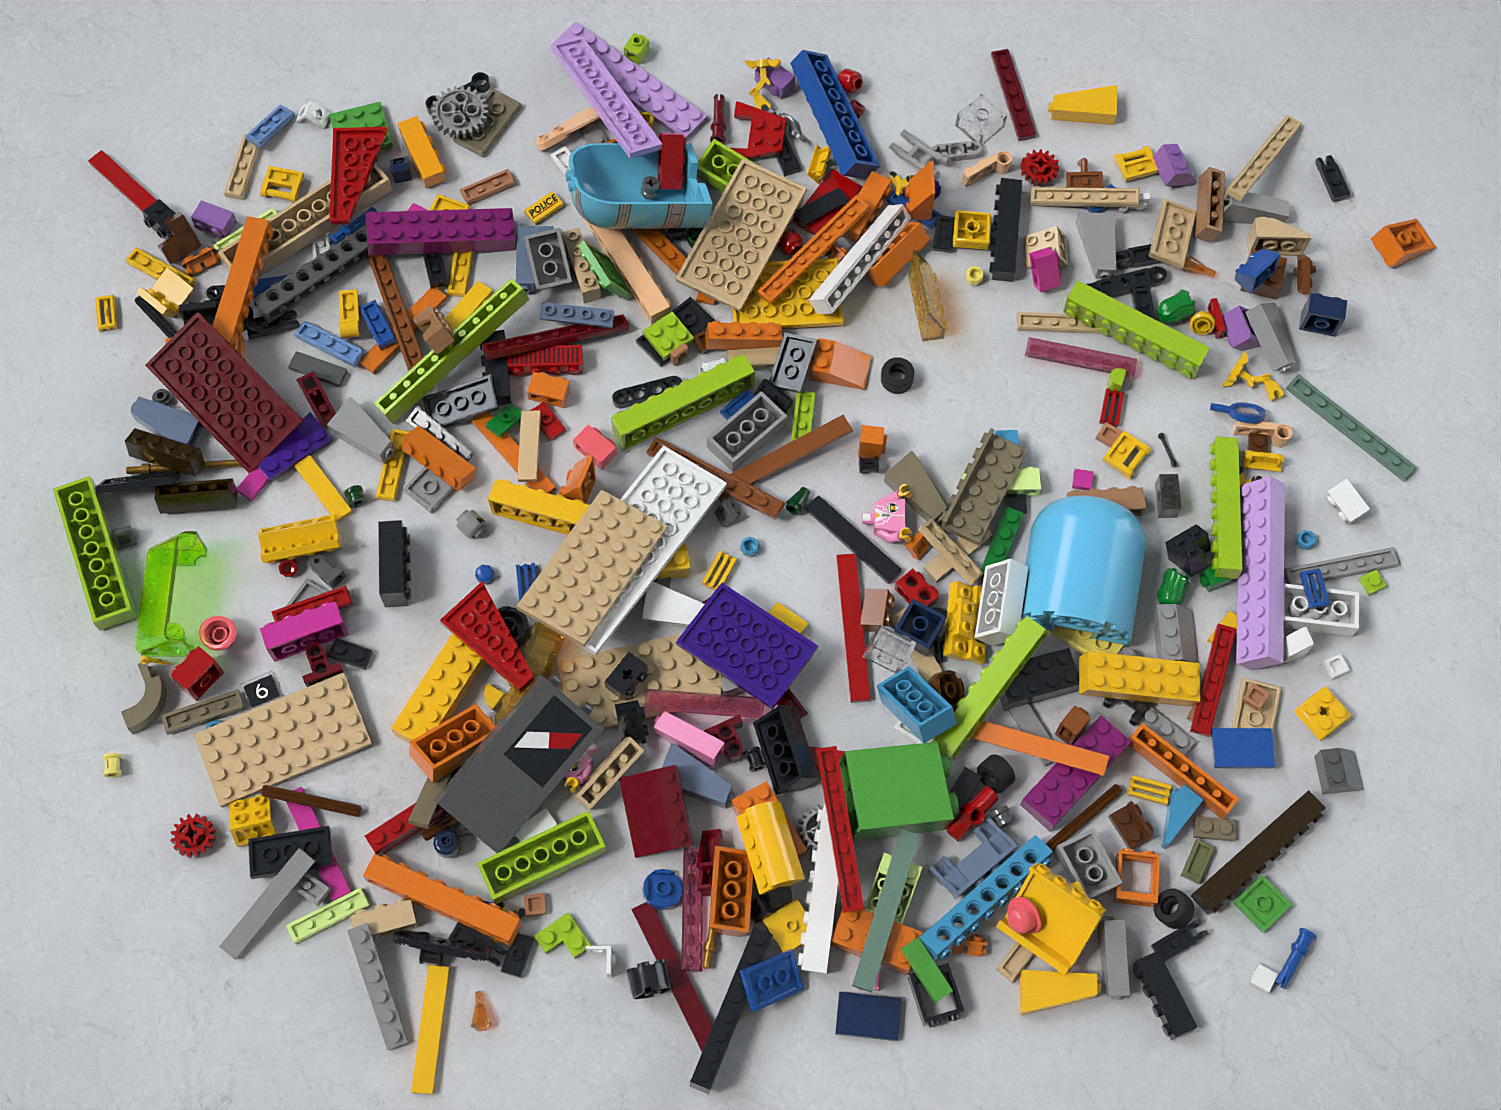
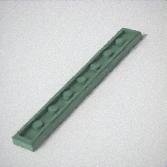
(1351, 428)
(886, 910)

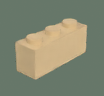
(387, 918)

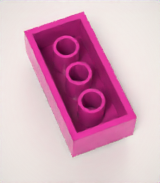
(296, 632)

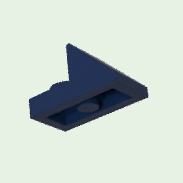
(400, 169)

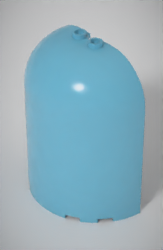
(1085, 568)

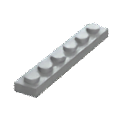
(377, 986)

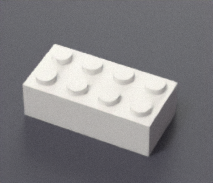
(1001, 601)
(1337, 619)

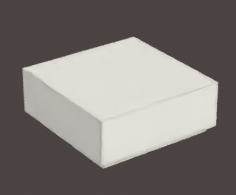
(1336, 666)
(1263, 978)

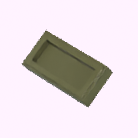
(1197, 861)

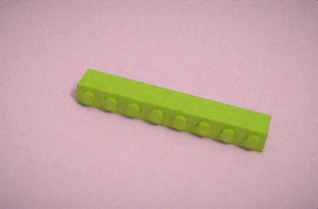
(1226, 507)
(991, 685)

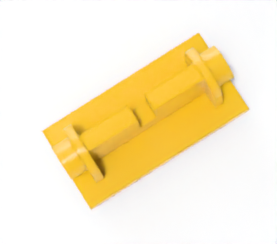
(818, 163)
(1262, 460)

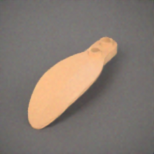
(562, 131)

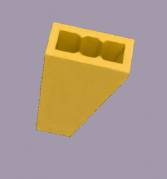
(1086, 106)
(1052, 989)

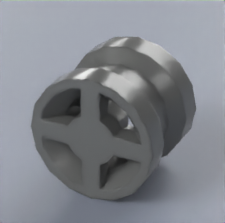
(650, 187)
(1002, 817)

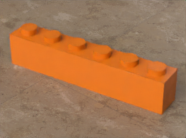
(1182, 770)

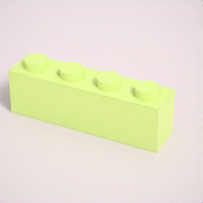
(1024, 482)

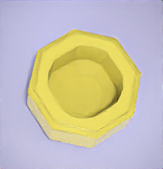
(974, 275)

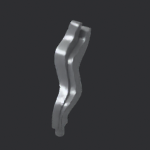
(792, 124)

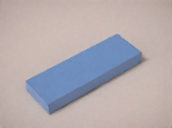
(270, 126)

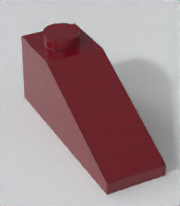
(316, 398)

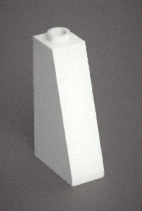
(669, 607)

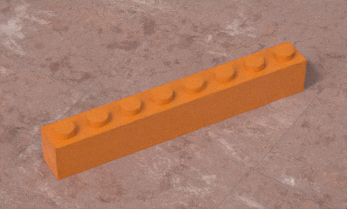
(242, 279)
(443, 899)

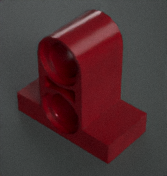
(318, 662)
(729, 742)

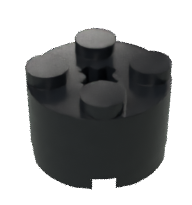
(517, 622)
(649, 979)

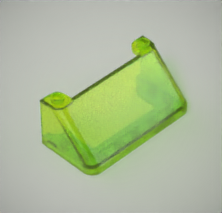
(154, 633)

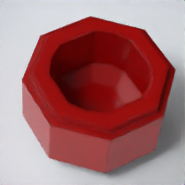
(288, 567)

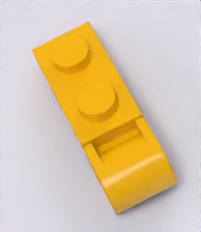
(349, 314)

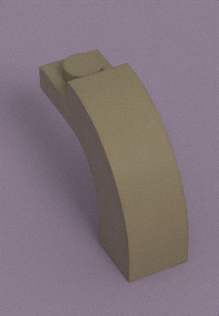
(152, 703)

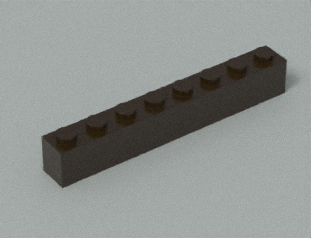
(1258, 852)

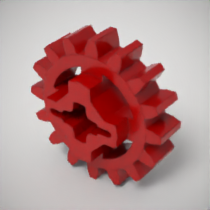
(1039, 167)
(185, 836)

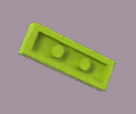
(803, 414)

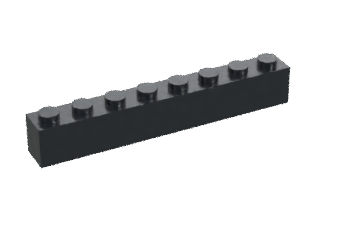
(729, 1014)

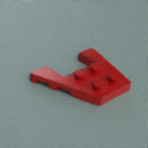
(765, 134)

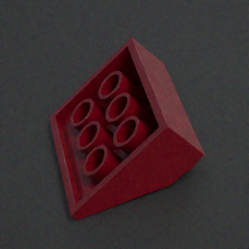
(656, 811)

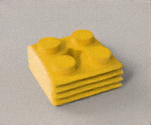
(975, 239)
(1323, 725)

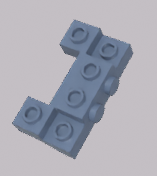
(978, 863)

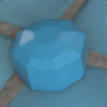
(1306, 540)
(749, 546)

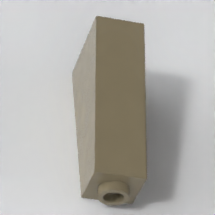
(924, 497)

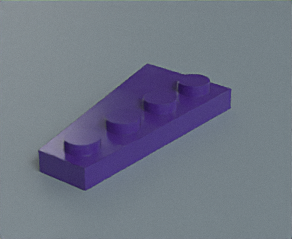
(302, 442)

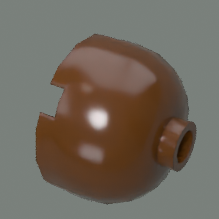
(948, 686)

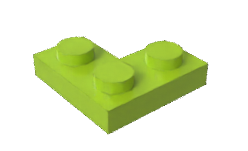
(563, 931)

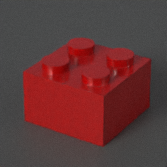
(196, 673)

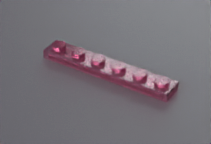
(1079, 356)
(703, 703)
(691, 913)

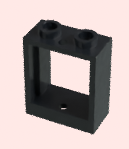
(950, 1015)

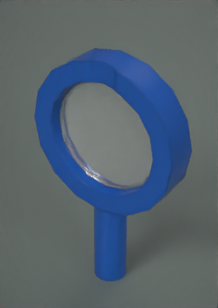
(1242, 411)

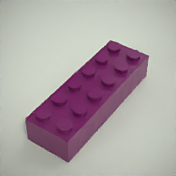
(1067, 785)

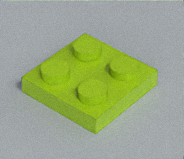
(667, 335)

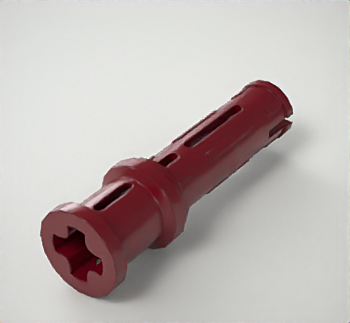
(718, 125)

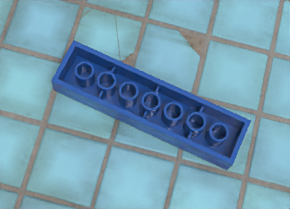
(834, 114)

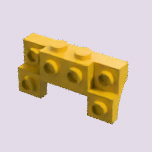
(962, 623)

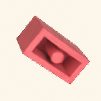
(592, 442)

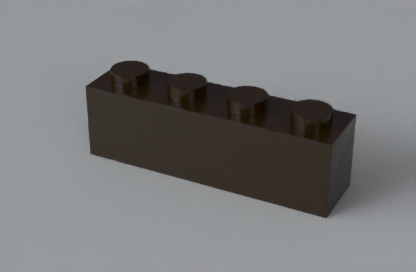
(164, 452)
(196, 496)

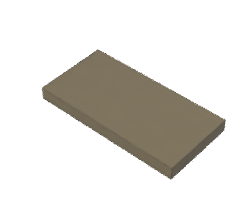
(501, 112)

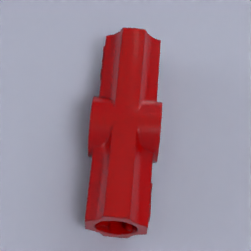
(980, 806)

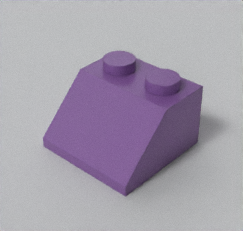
(1173, 166)
(1239, 329)

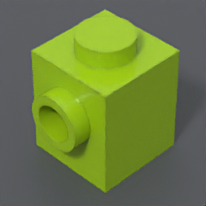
(636, 48)

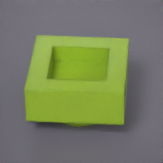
(1372, 582)

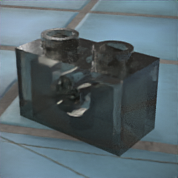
(1168, 496)

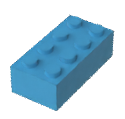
(916, 704)

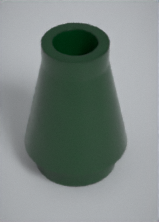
(797, 502)

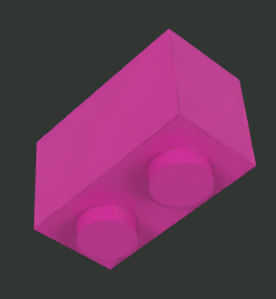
(1045, 269)

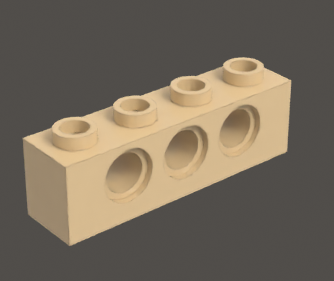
(584, 276)
(608, 773)

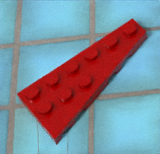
(352, 161)
(483, 631)

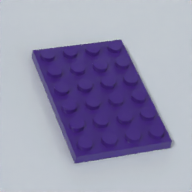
(747, 645)

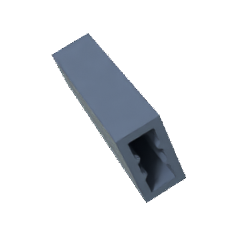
(524, 273)
(167, 421)
(698, 779)

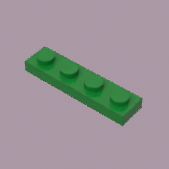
(1003, 537)

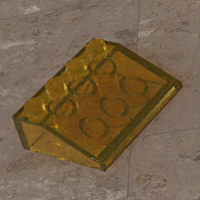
(926, 299)

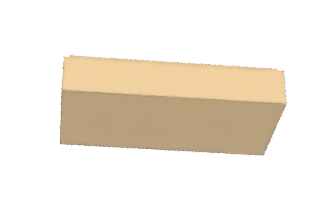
(1014, 961)

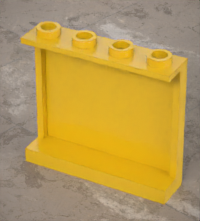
(1065, 916)

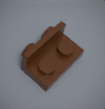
(1131, 825)

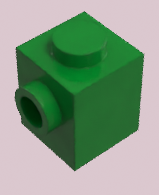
(1210, 582)

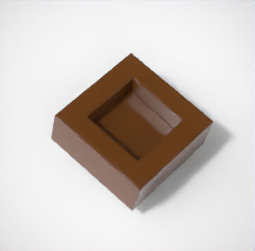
(700, 342)
(1257, 442)

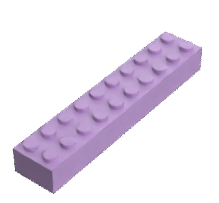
(1262, 575)

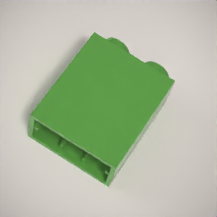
(897, 790)

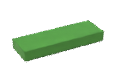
(926, 970)

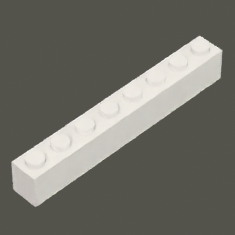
(859, 259)
(821, 902)

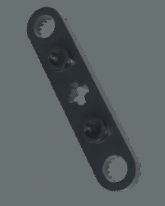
(1136, 279)
(456, 948)

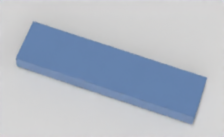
(329, 344)

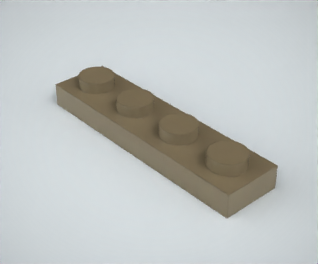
(202, 712)

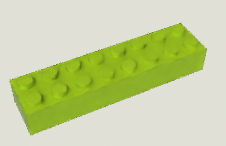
(1135, 330)
(682, 402)
(94, 553)

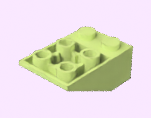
(907, 894)

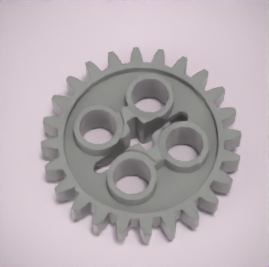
(448, 120)

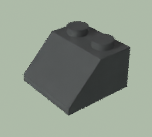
(1337, 771)

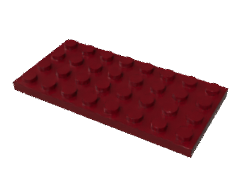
(224, 392)

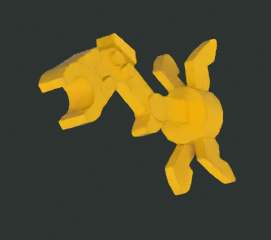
(759, 100)
(1270, 386)

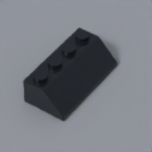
(785, 749)

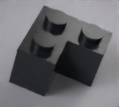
(1189, 549)

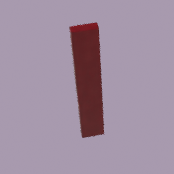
(1013, 95)

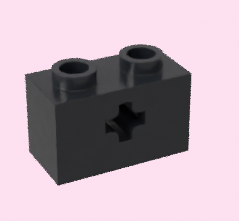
(628, 666)

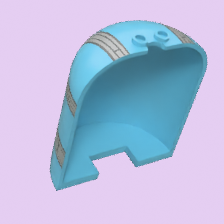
(609, 184)

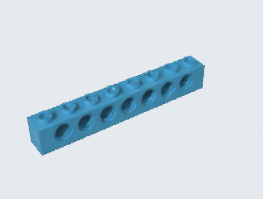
(937, 948)

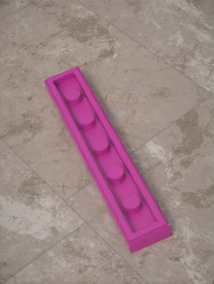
(331, 876)

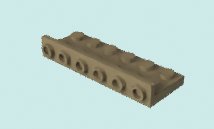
(982, 488)

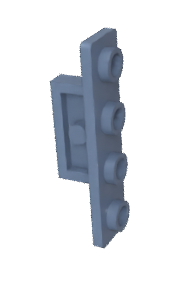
(576, 315)

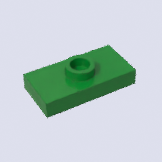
(504, 420)

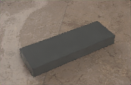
(323, 370)

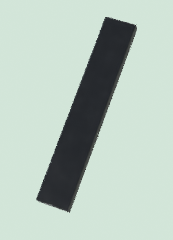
(853, 539)

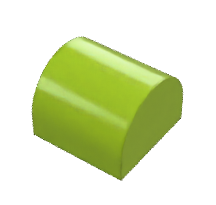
(1116, 379)

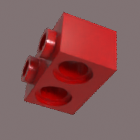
(915, 592)

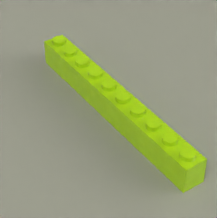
(467, 338)

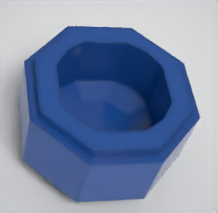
(485, 574)

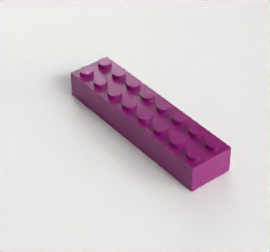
(440, 231)

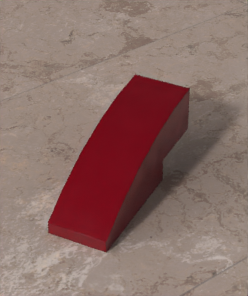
(705, 859)

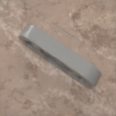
(941, 148)

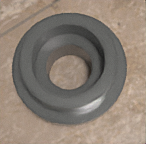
(165, 400)

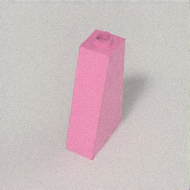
(689, 739)

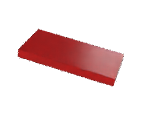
(830, 182)

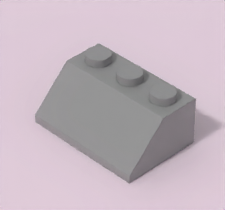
(549, 259)
(1174, 633)
(1088, 863)

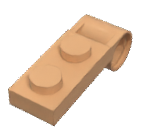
(986, 166)
(1265, 428)

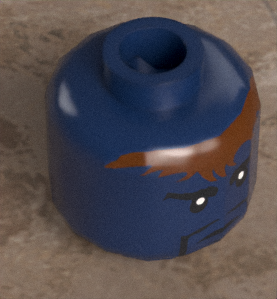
(449, 849)

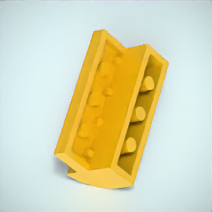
(299, 538)
(769, 846)

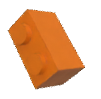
(548, 389)
(872, 442)

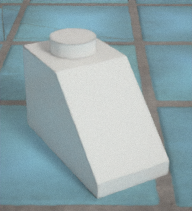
(1296, 645)

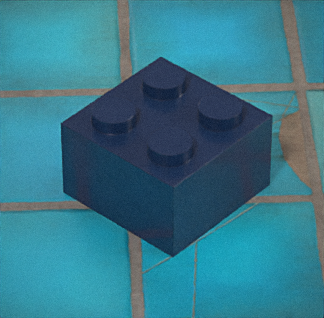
(1323, 314)
(921, 625)

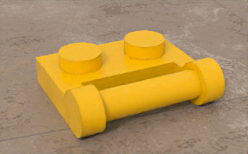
(1136, 168)
(282, 178)
(1121, 450)

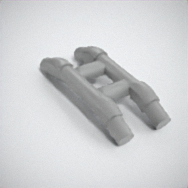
(918, 145)

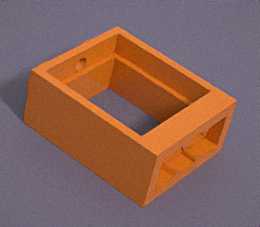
(1136, 898)

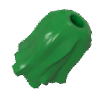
(1176, 308)
(1173, 587)

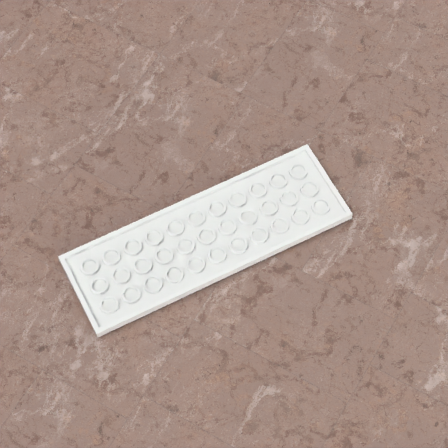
(679, 497)

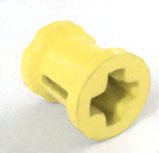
(112, 765)

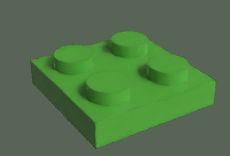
(1262, 903)

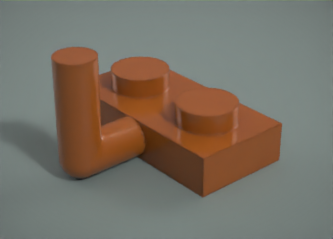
(1084, 178)
(1303, 271)

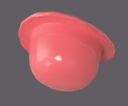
(217, 633)
(1023, 916)

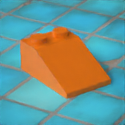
(921, 193)
(1402, 242)
(840, 365)
(580, 480)

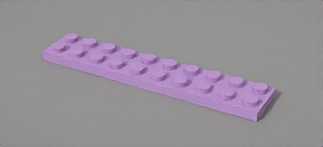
(641, 87)
(606, 97)

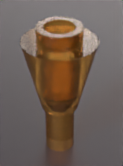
(1194, 266)
(480, 1018)

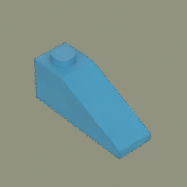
(1179, 810)

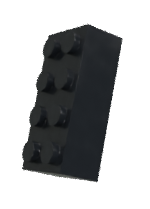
(394, 563)
(1042, 679)

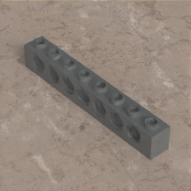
(315, 279)

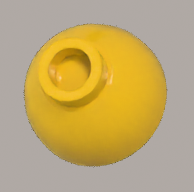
(1202, 323)

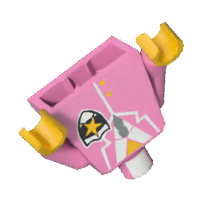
(889, 517)
(581, 770)

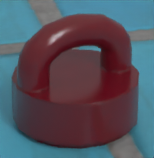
(858, 108)

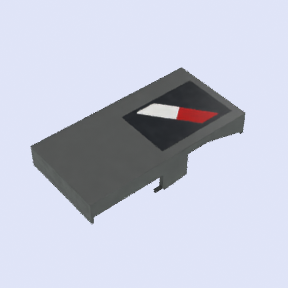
(519, 763)

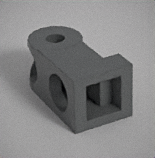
(325, 572)

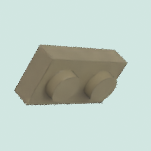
(1214, 829)

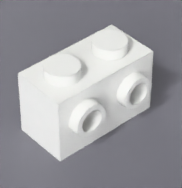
(1347, 501)

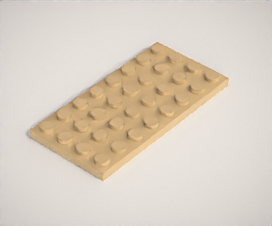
(741, 235)
(592, 568)
(668, 669)
(282, 739)

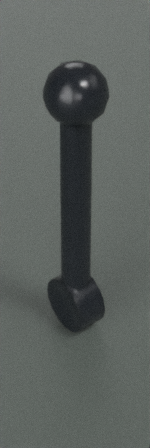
(1161, 436)

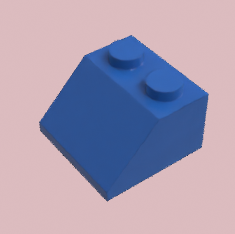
(1257, 269)

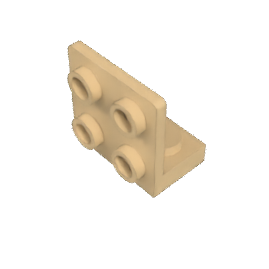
(1051, 238)

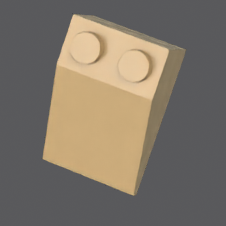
(1276, 237)

